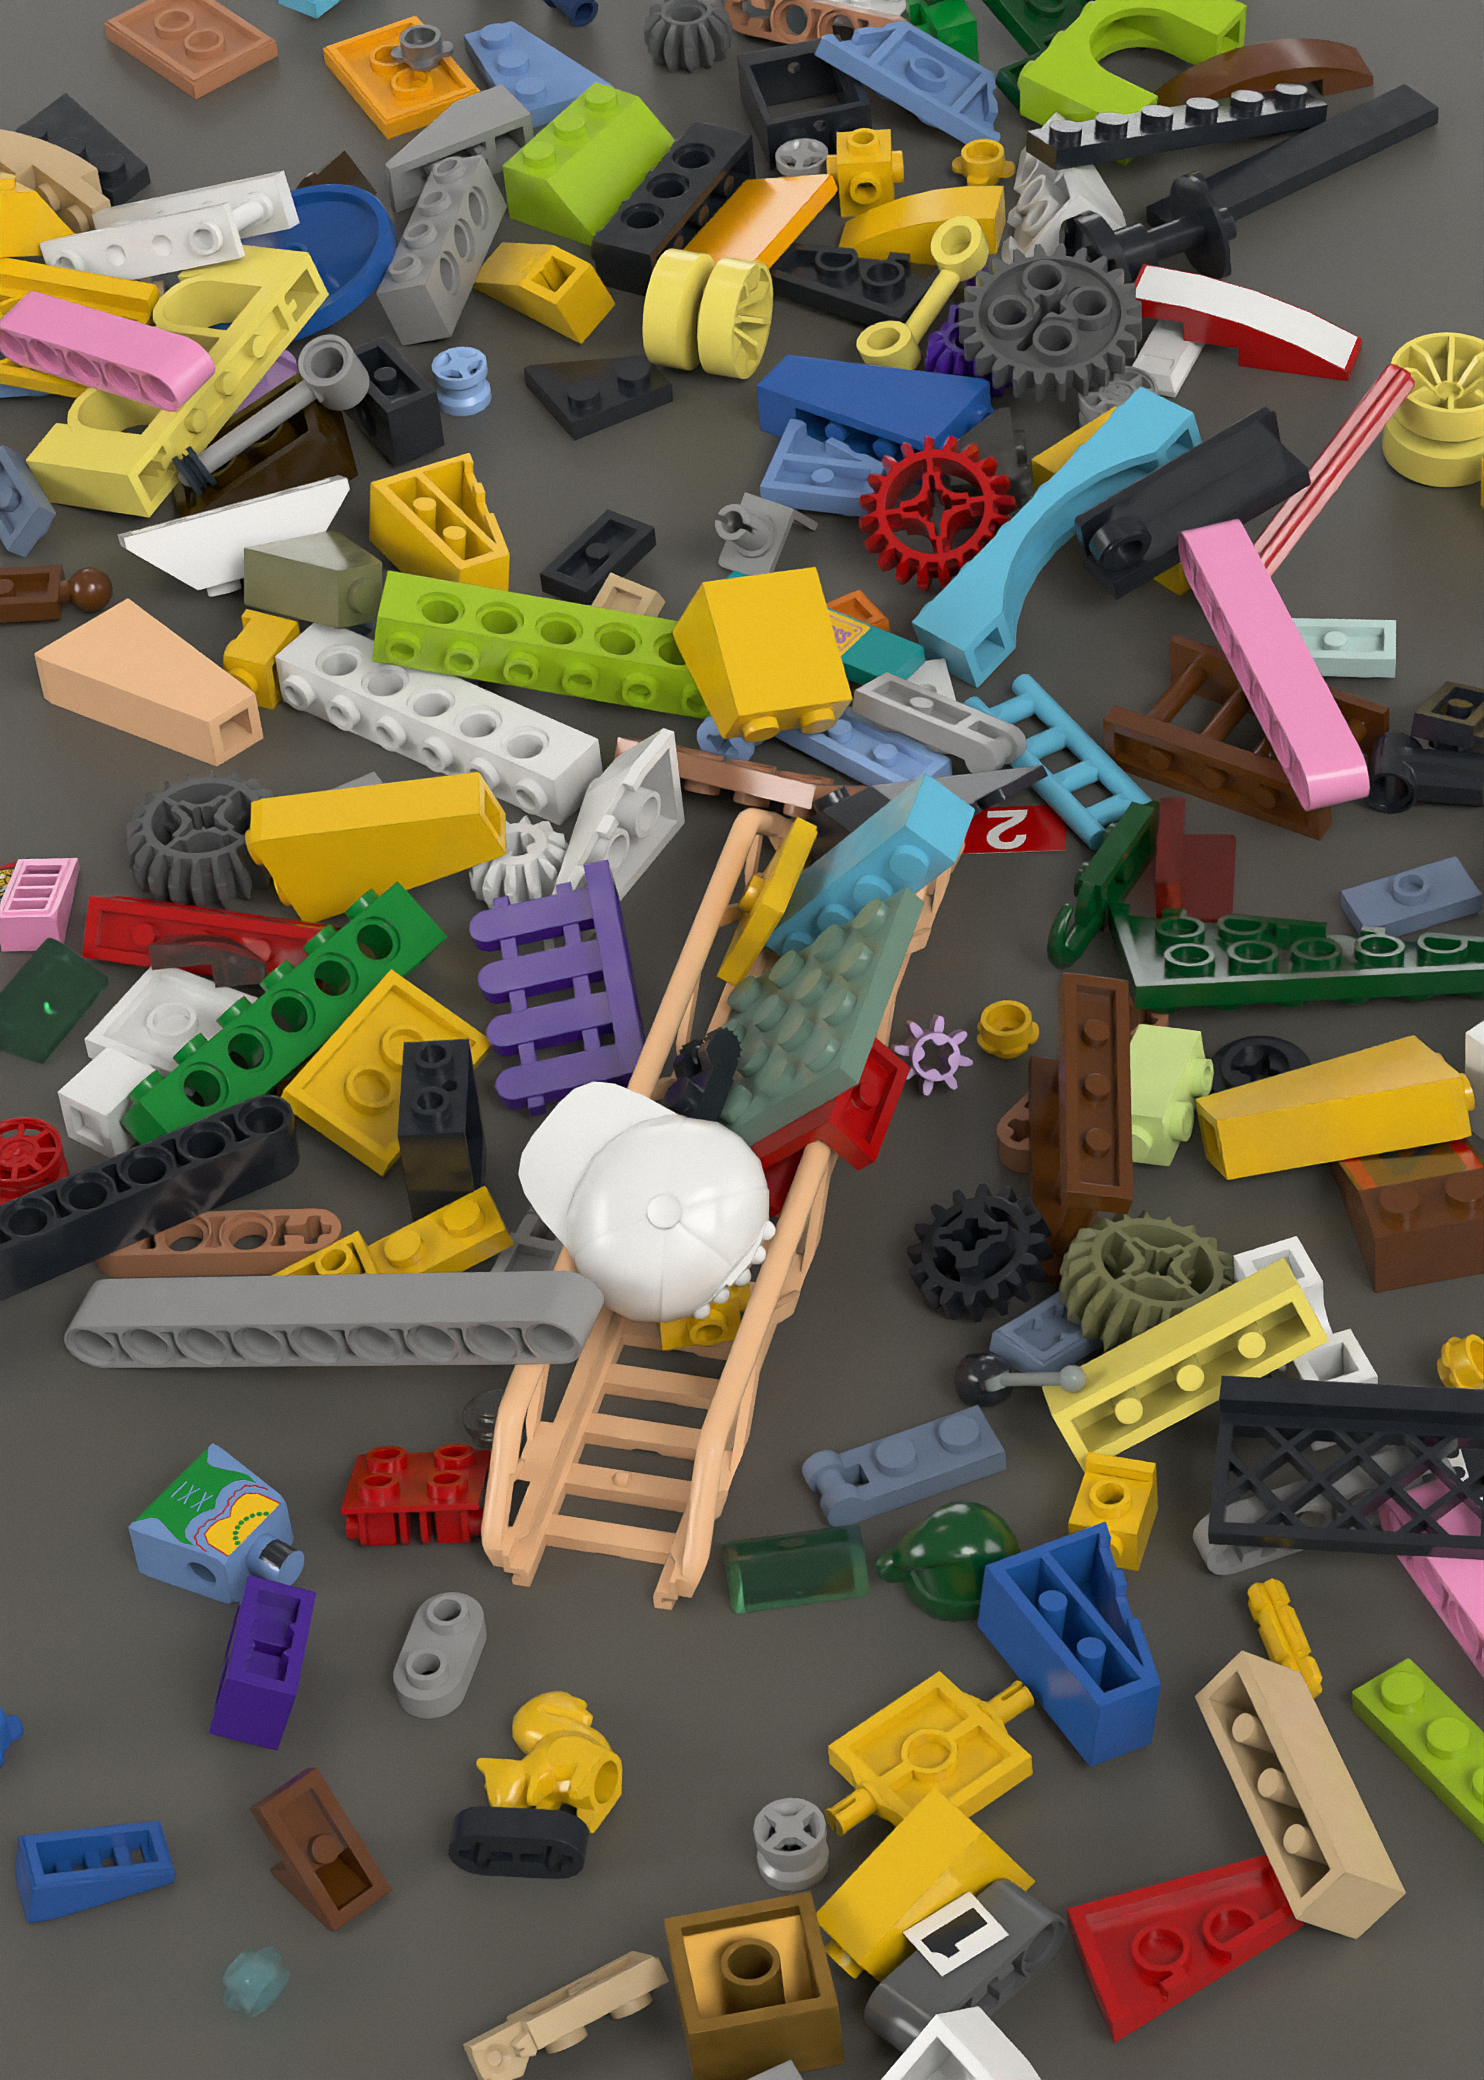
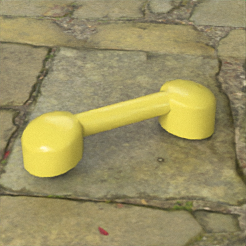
(959, 253)

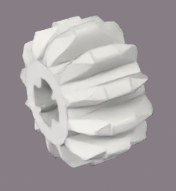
(527, 869)

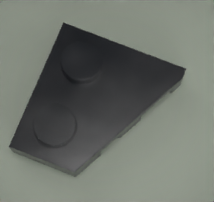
(598, 392)

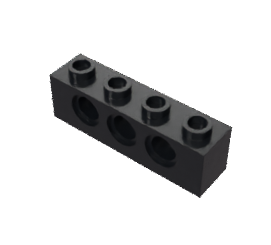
(672, 204)

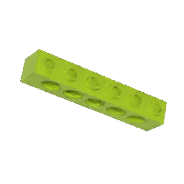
(534, 644)

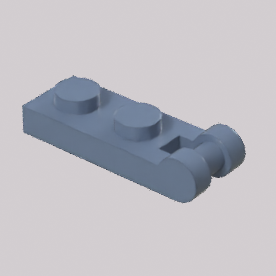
(904, 1467)

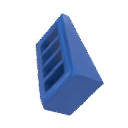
(54, 1891)

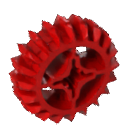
(916, 513)

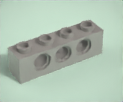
(442, 250)

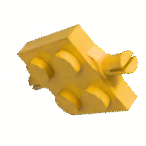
(928, 1741)

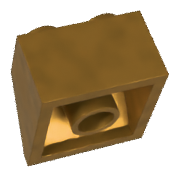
(754, 1988)

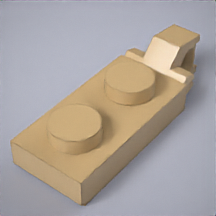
(560, 2017)

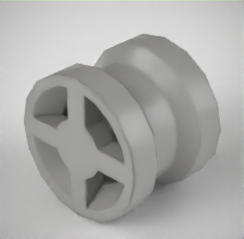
(801, 158)
(799, 1830)

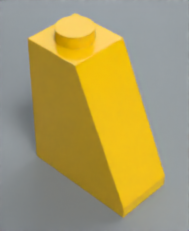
(907, 1878)

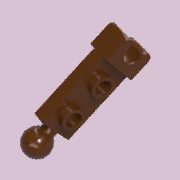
(40, 591)

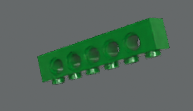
(388, 924)

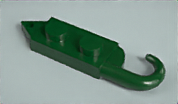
(1109, 877)

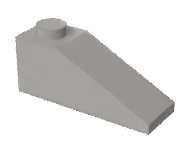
(480, 124)

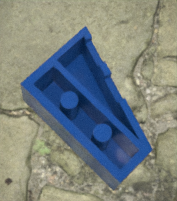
(1074, 1642)

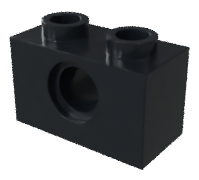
(399, 407)

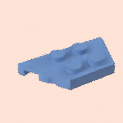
(920, 76)

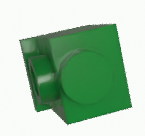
(947, 22)

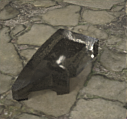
(230, 960)

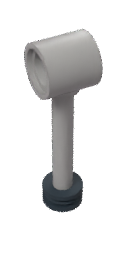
(314, 364)

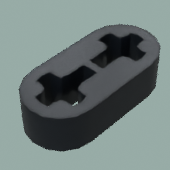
(518, 1842)

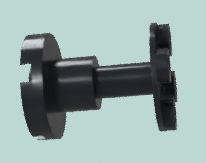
(1196, 230)

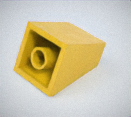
(764, 654)

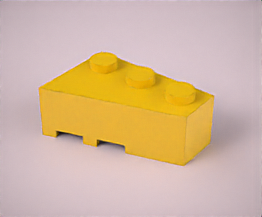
(439, 525)

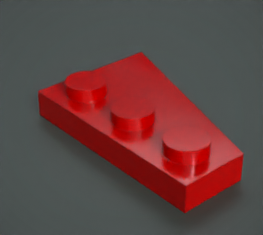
(1176, 1938)

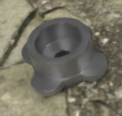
(421, 48)

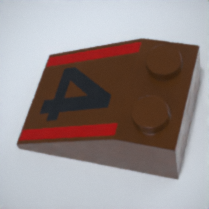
(1416, 1212)

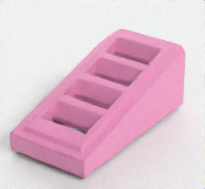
(37, 903)

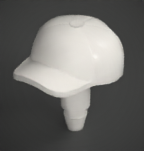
(648, 1201)

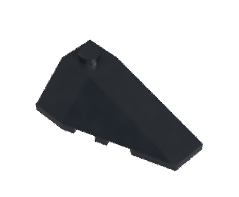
(841, 814)

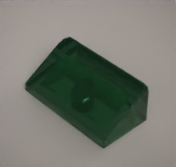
(46, 1000)
(796, 1569)

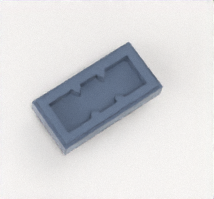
(1413, 898)
(1042, 1339)

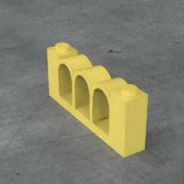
(98, 466)

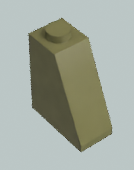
(314, 579)

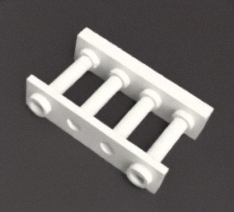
(177, 229)

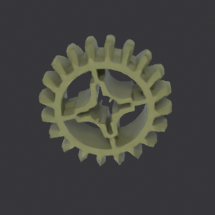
(1137, 1275)

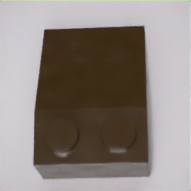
(294, 454)

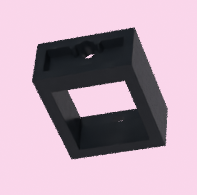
(769, 81)
(440, 1125)

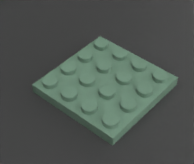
(815, 1017)

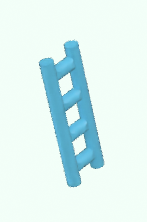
(1057, 787)

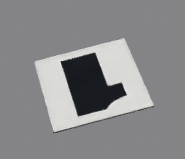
(955, 1934)

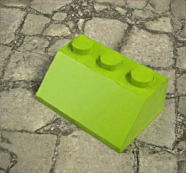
(585, 163)

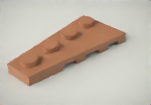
(752, 781)

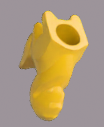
(563, 1762)

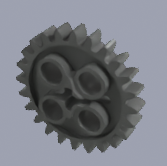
(1050, 322)

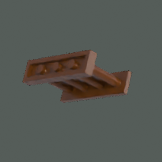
(1206, 765)
(1082, 1113)

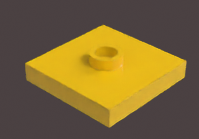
(766, 901)

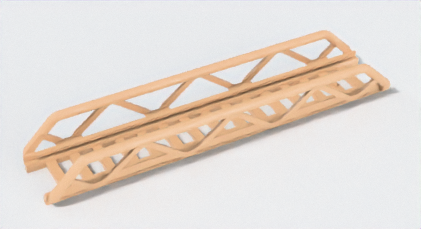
(555, 1448)

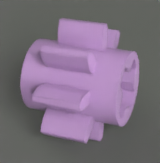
(949, 1056)

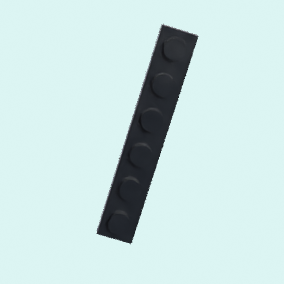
(1174, 128)

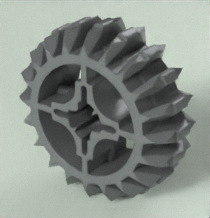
(193, 842)

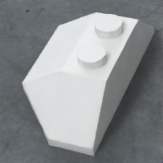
(210, 545)

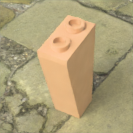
(149, 684)

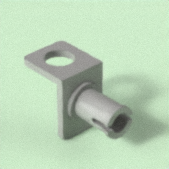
(756, 533)

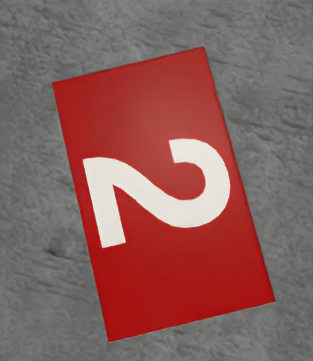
(1015, 830)

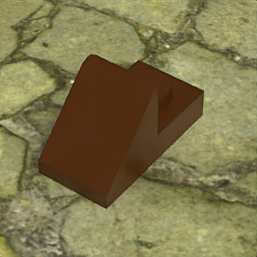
(319, 1850)

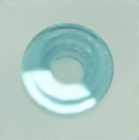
(254, 1981)

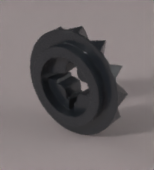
(1247, 1057)

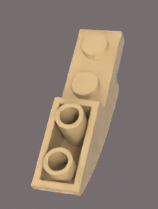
(57, 175)

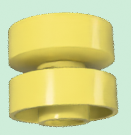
(707, 313)
(1440, 424)

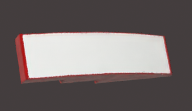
(1263, 328)

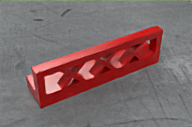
(124, 926)

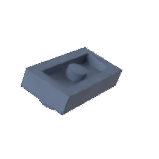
(23, 505)

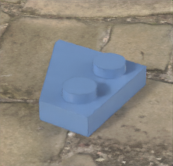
(818, 474)

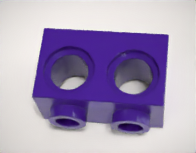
(262, 1662)

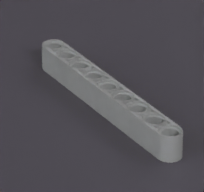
(336, 1320)

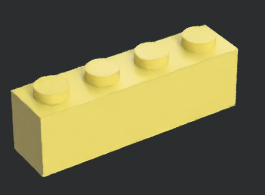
(1181, 1362)

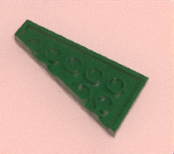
(1282, 962)

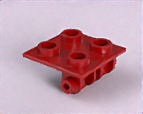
(423, 1482)

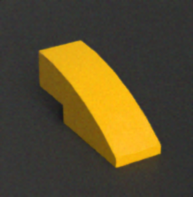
(912, 220)

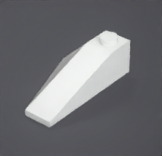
(1051, 198)

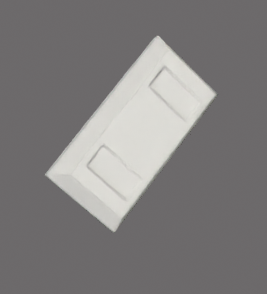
(1168, 356)

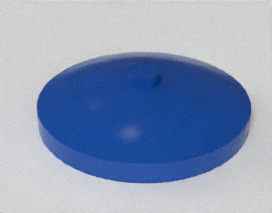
(348, 244)

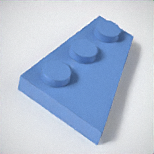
(529, 69)

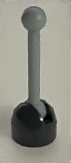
(1000, 1380)

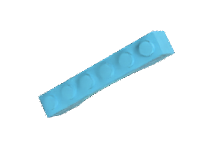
(979, 610)

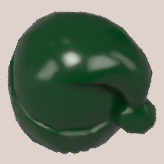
(947, 1557)

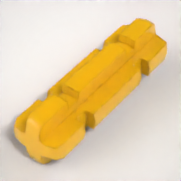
(1282, 1631)

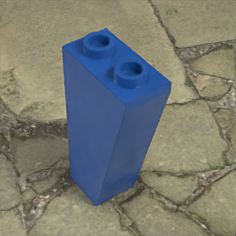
(871, 404)

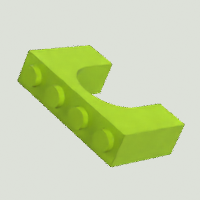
(1078, 88)

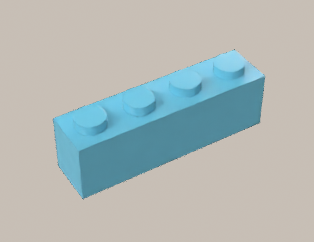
(894, 849)

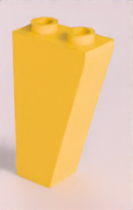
(350, 840)
(1337, 1111)

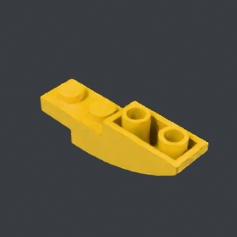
(438, 1243)

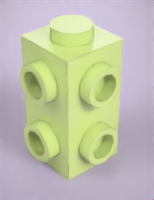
(1165, 1081)

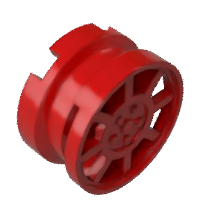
(29, 1160)

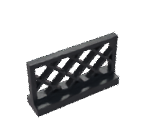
(1347, 1415)

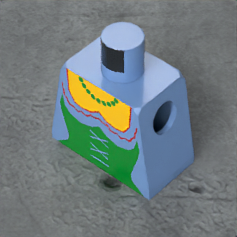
(216, 1531)

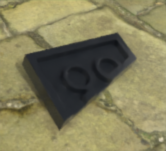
(78, 132)
(851, 285)

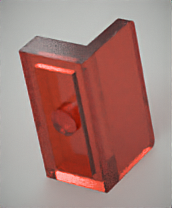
(1193, 868)

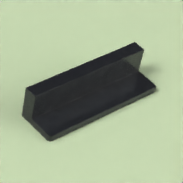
(1217, 481)

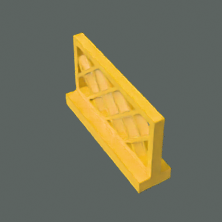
(100, 292)

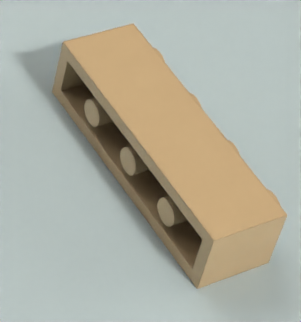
(1299, 1795)

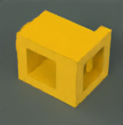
(253, 653)
(1123, 1496)

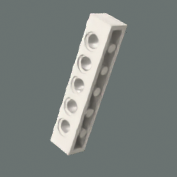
(440, 721)

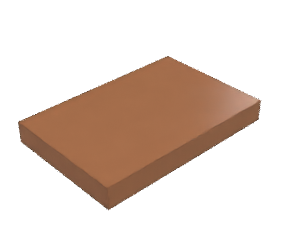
(191, 42)

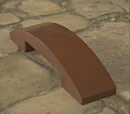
(1269, 63)

